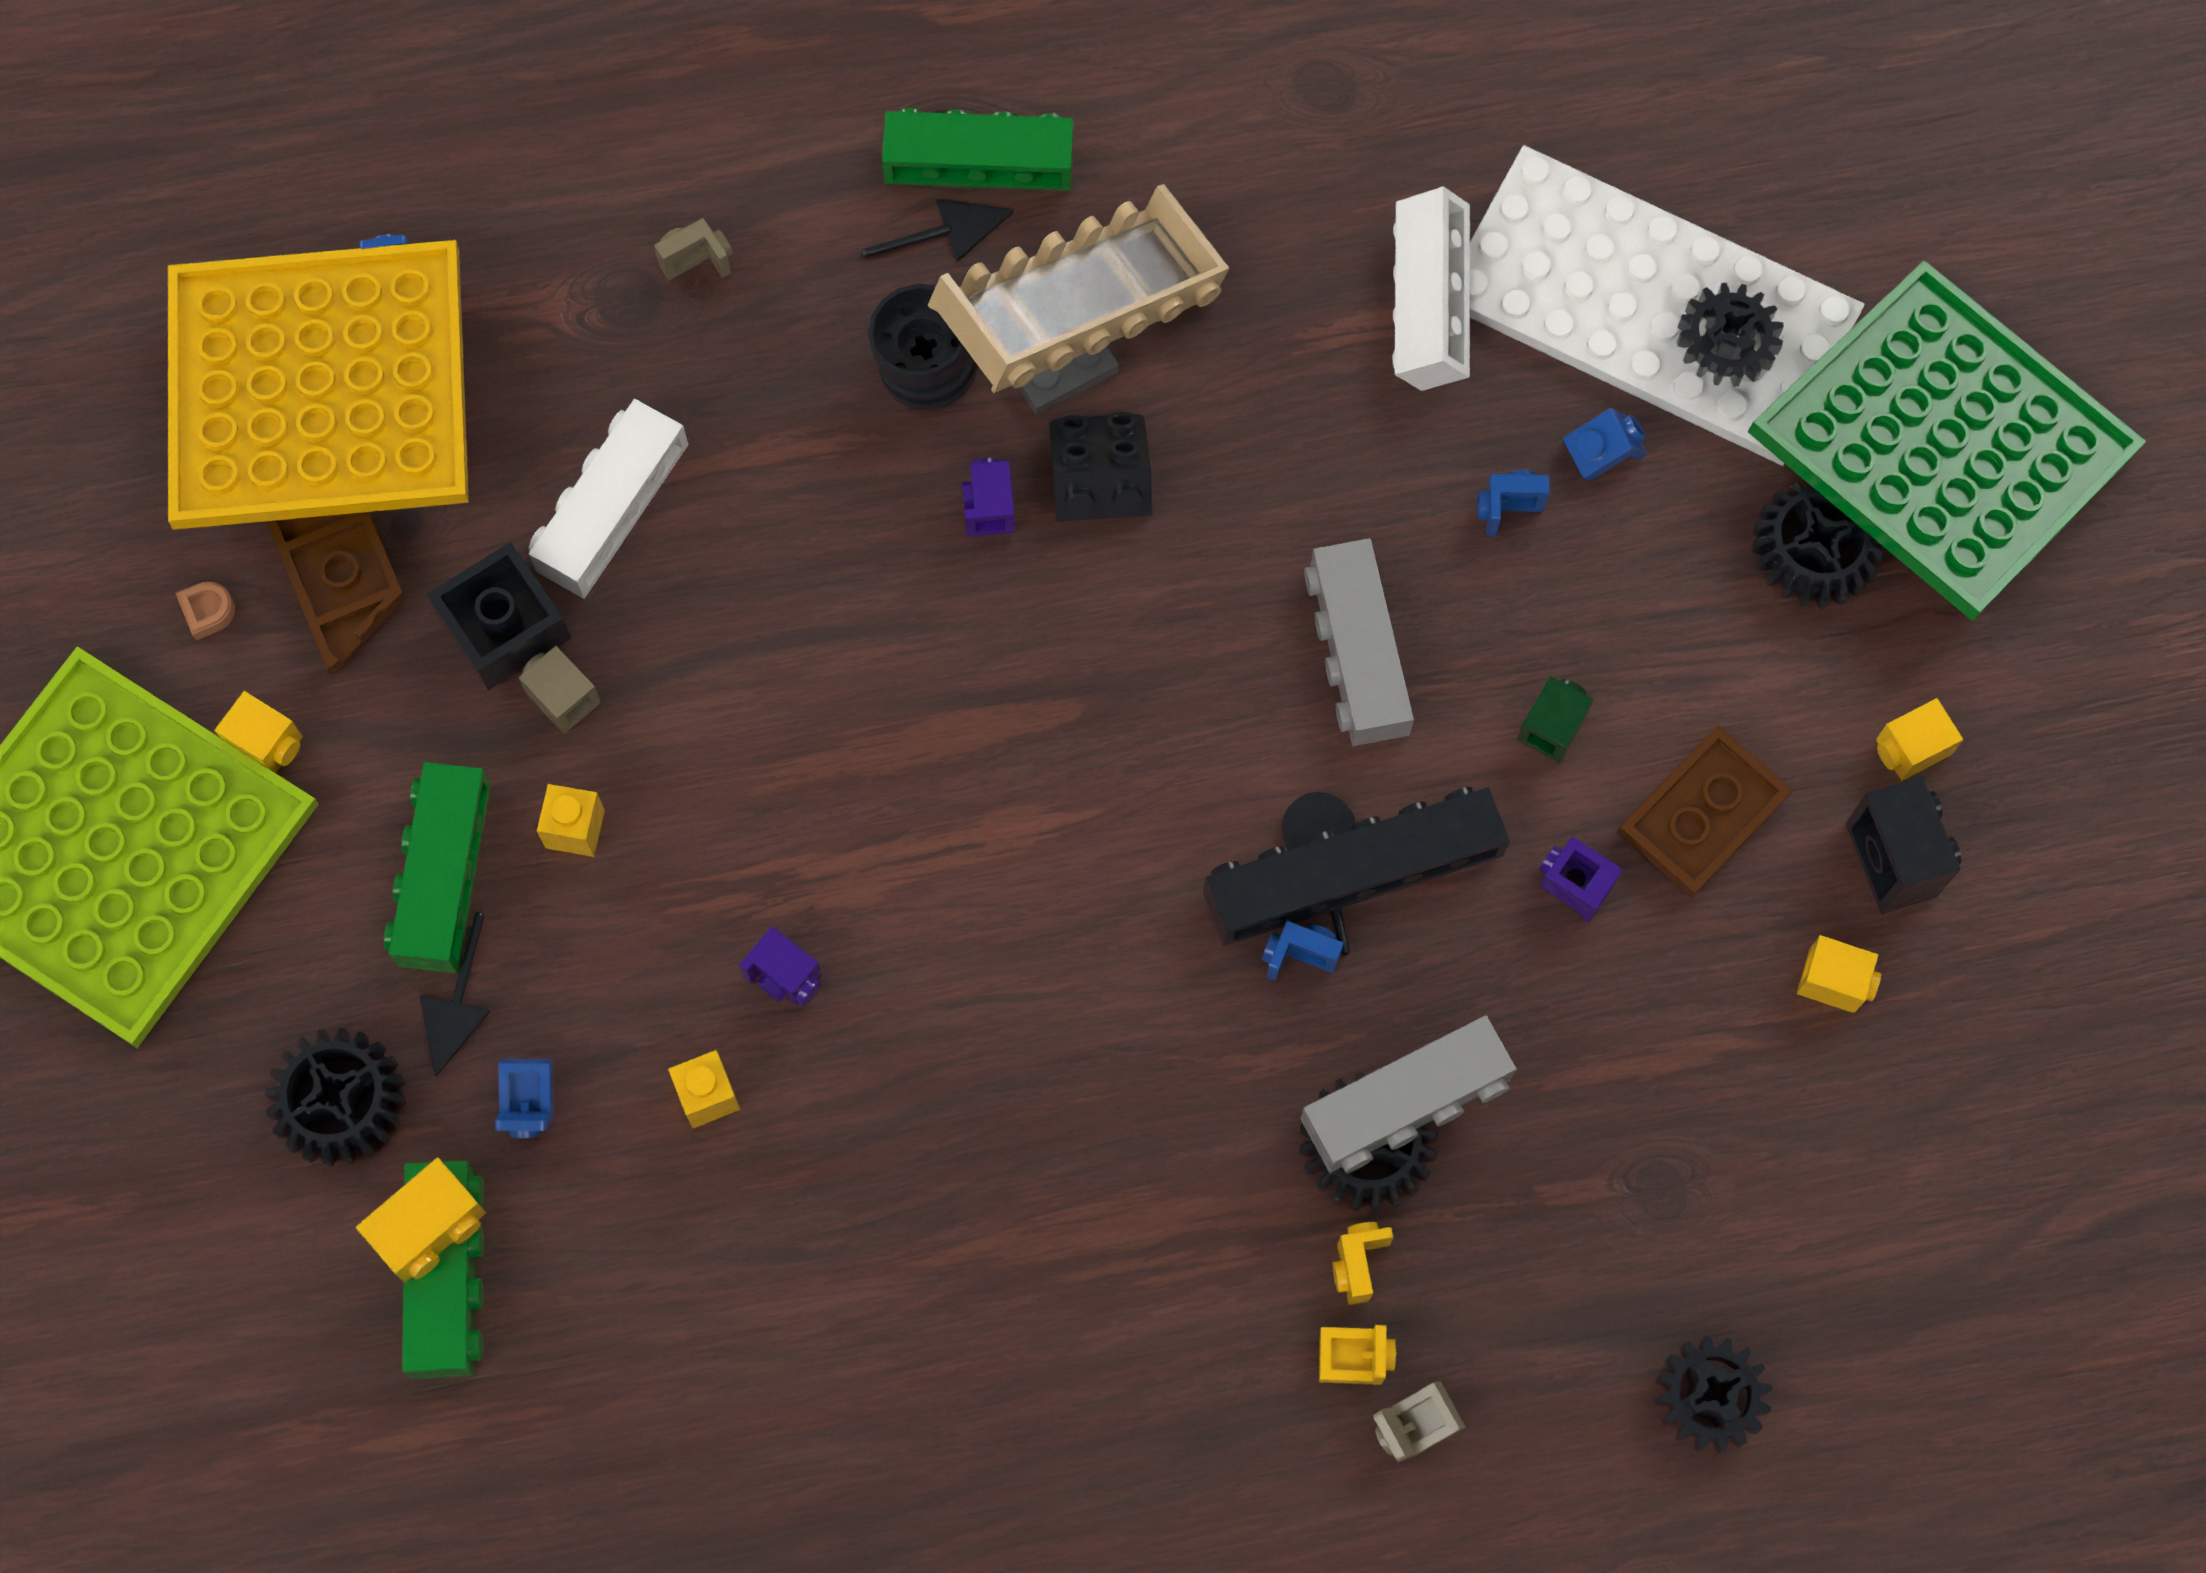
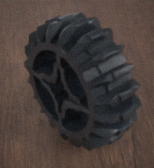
(1784, 561)
(318, 1104)
(1385, 1156)

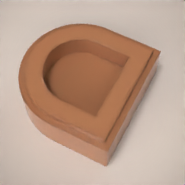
(206, 608)

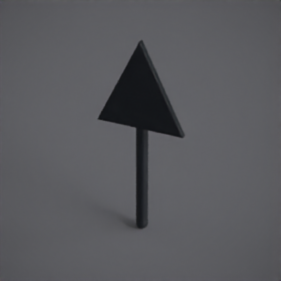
(962, 222)
(451, 1022)

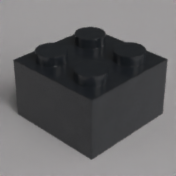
(499, 615)
(1903, 844)

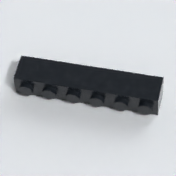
(1355, 864)

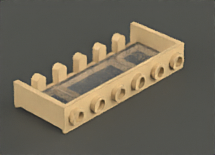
(1081, 291)

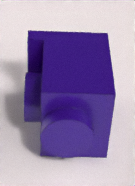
(988, 498)
(1596, 872)
(782, 969)

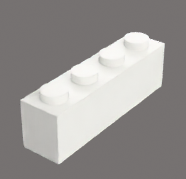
(1432, 289)
(607, 498)

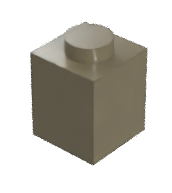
(559, 688)

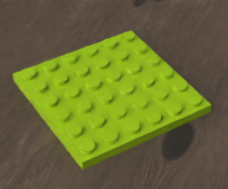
(127, 843)

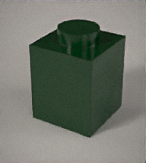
(1555, 718)

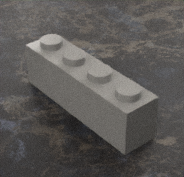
(1360, 643)
(1409, 1094)

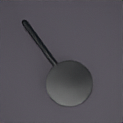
(1313, 815)

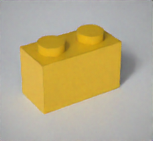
(422, 1221)

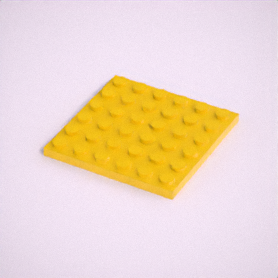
(315, 385)

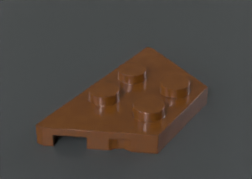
(338, 579)

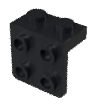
(1100, 467)

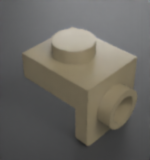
(690, 246)
(1417, 1422)

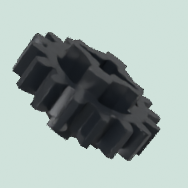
(1725, 352)
(1723, 1412)

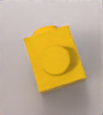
(1352, 1271)
(1355, 1355)

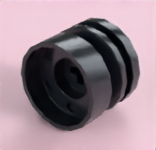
(904, 332)

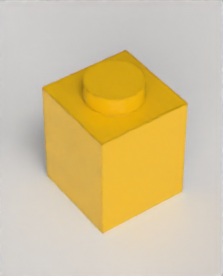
(260, 732)
(1918, 740)
(570, 820)
(1839, 974)
(704, 1089)

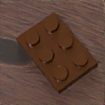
(1704, 811)

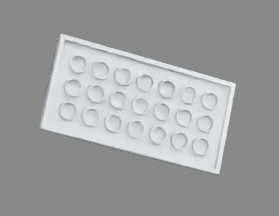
(1607, 283)

